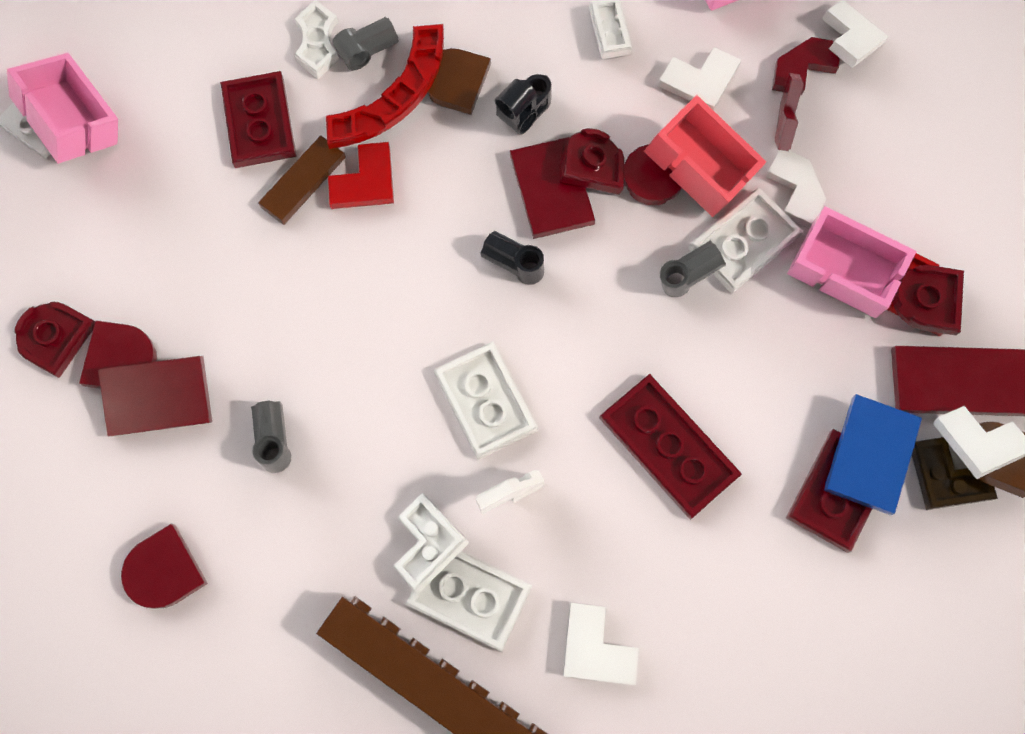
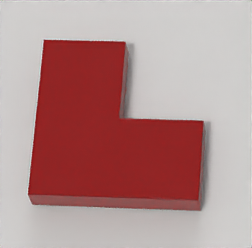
(368, 187)

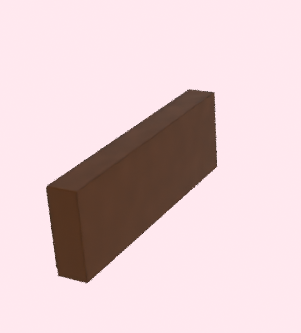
(301, 180)

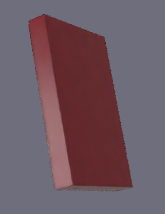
(258, 119)
(548, 203)
(155, 395)
(824, 513)

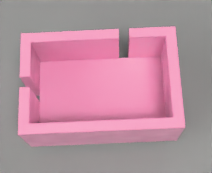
(62, 107)
(851, 262)

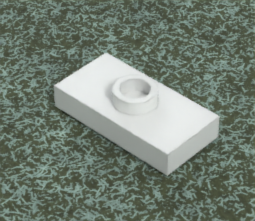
(610, 28)
(17, 125)

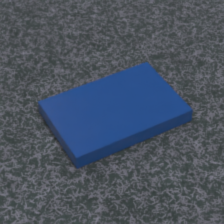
(873, 454)

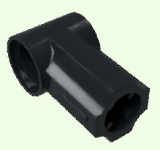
(512, 255)

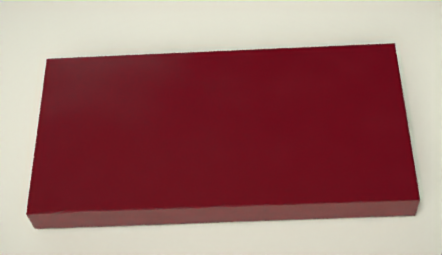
(953, 377)
(670, 446)

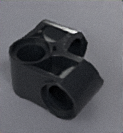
(519, 103)

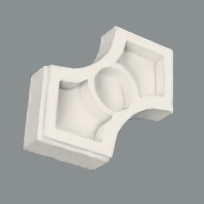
(316, 51)

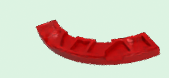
(398, 98)

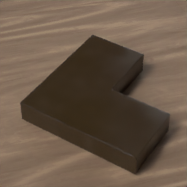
(939, 480)

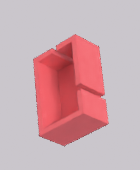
(705, 156)

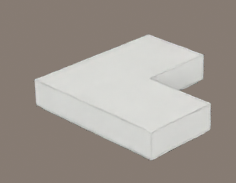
(858, 34)
(706, 83)
(976, 448)
(436, 545)
(588, 656)

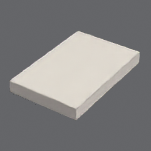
(749, 238)
(485, 400)
(474, 600)

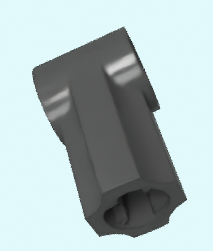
(359, 45)
(694, 268)
(270, 434)

